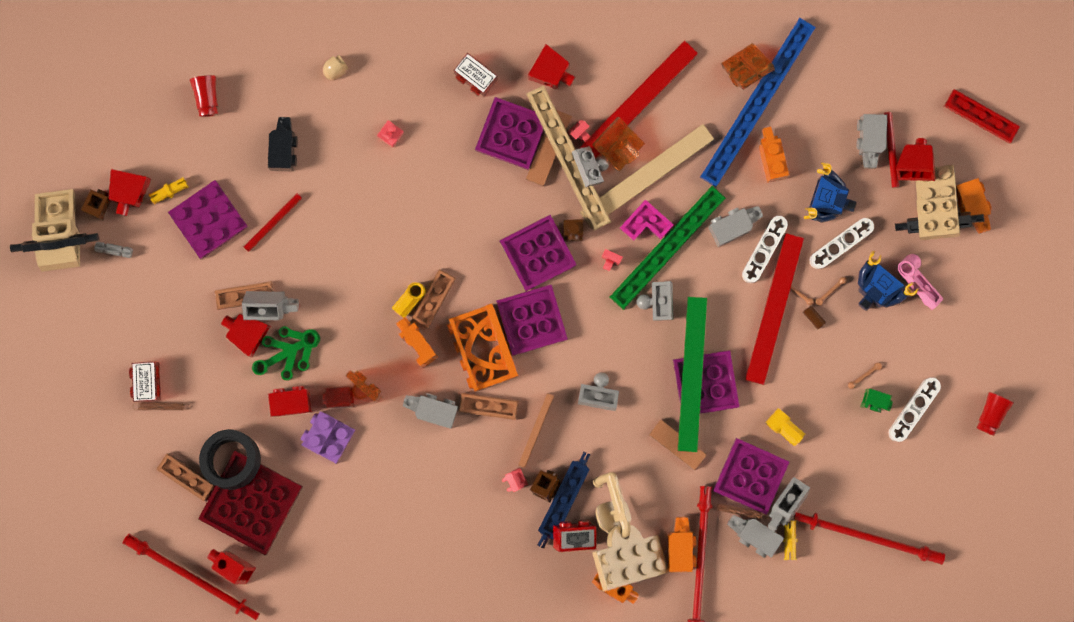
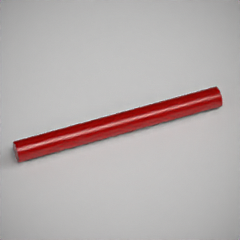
(891, 150)
(273, 221)

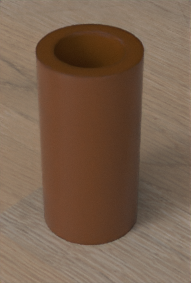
(814, 317)

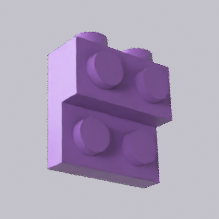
(327, 436)

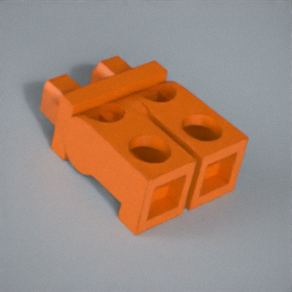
(412, 336)

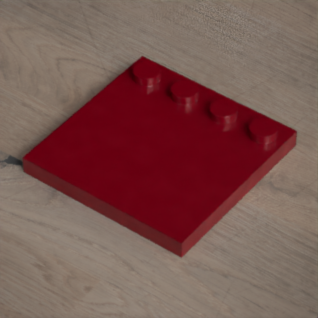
(254, 511)

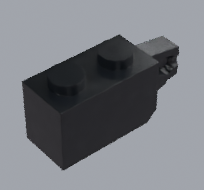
(281, 146)

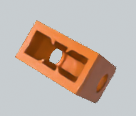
(623, 594)

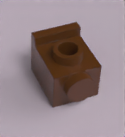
(90, 204)
(573, 230)
(539, 484)

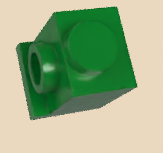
(876, 400)

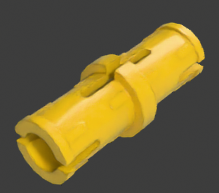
(168, 190)
(790, 541)

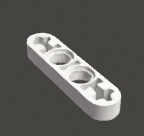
(841, 243)
(766, 250)
(916, 411)

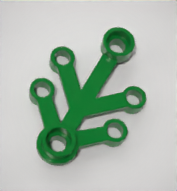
(289, 351)

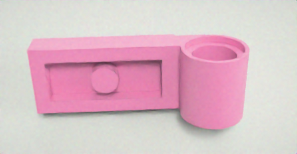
(926, 291)

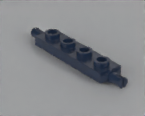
(564, 498)

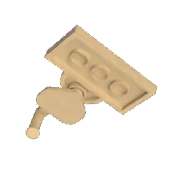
(628, 554)

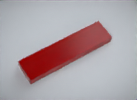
(981, 116)

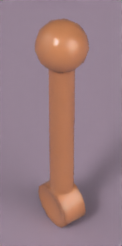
(809, 301)
(819, 301)
(877, 366)

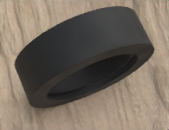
(211, 446)

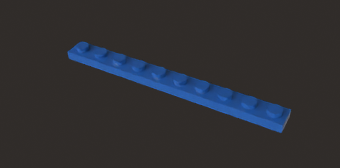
(757, 103)

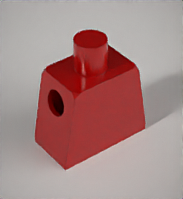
(551, 69)
(917, 162)
(127, 190)
(245, 333)
(231, 566)

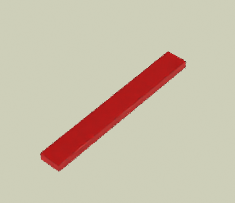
(647, 90)
(774, 309)

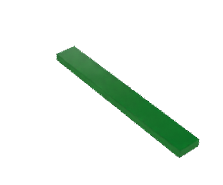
(667, 247)
(692, 374)

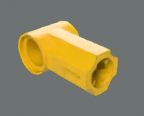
(408, 301)
(781, 424)

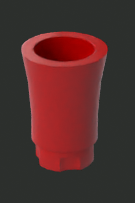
(205, 95)
(993, 413)

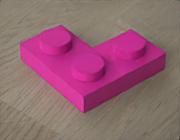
(645, 217)

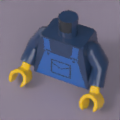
(829, 197)
(880, 286)

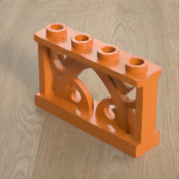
(489, 322)

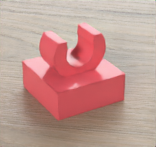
(578, 131)
(390, 133)
(610, 258)
(516, 480)

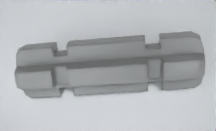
(113, 249)

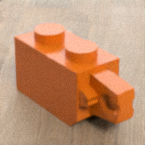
(773, 156)
(972, 199)
(681, 547)

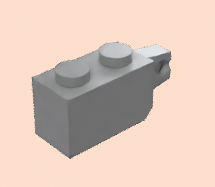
(872, 138)
(735, 225)
(267, 305)
(432, 410)
(788, 503)
(756, 534)

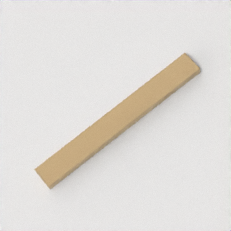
(563, 149)
(654, 170)

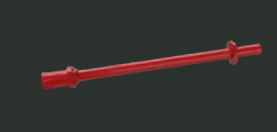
(704, 507)
(143, 548)
(923, 553)

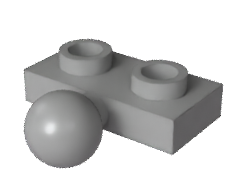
(589, 167)
(661, 300)
(597, 395)

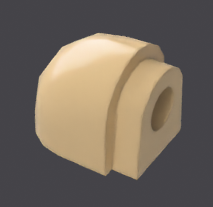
(334, 68)

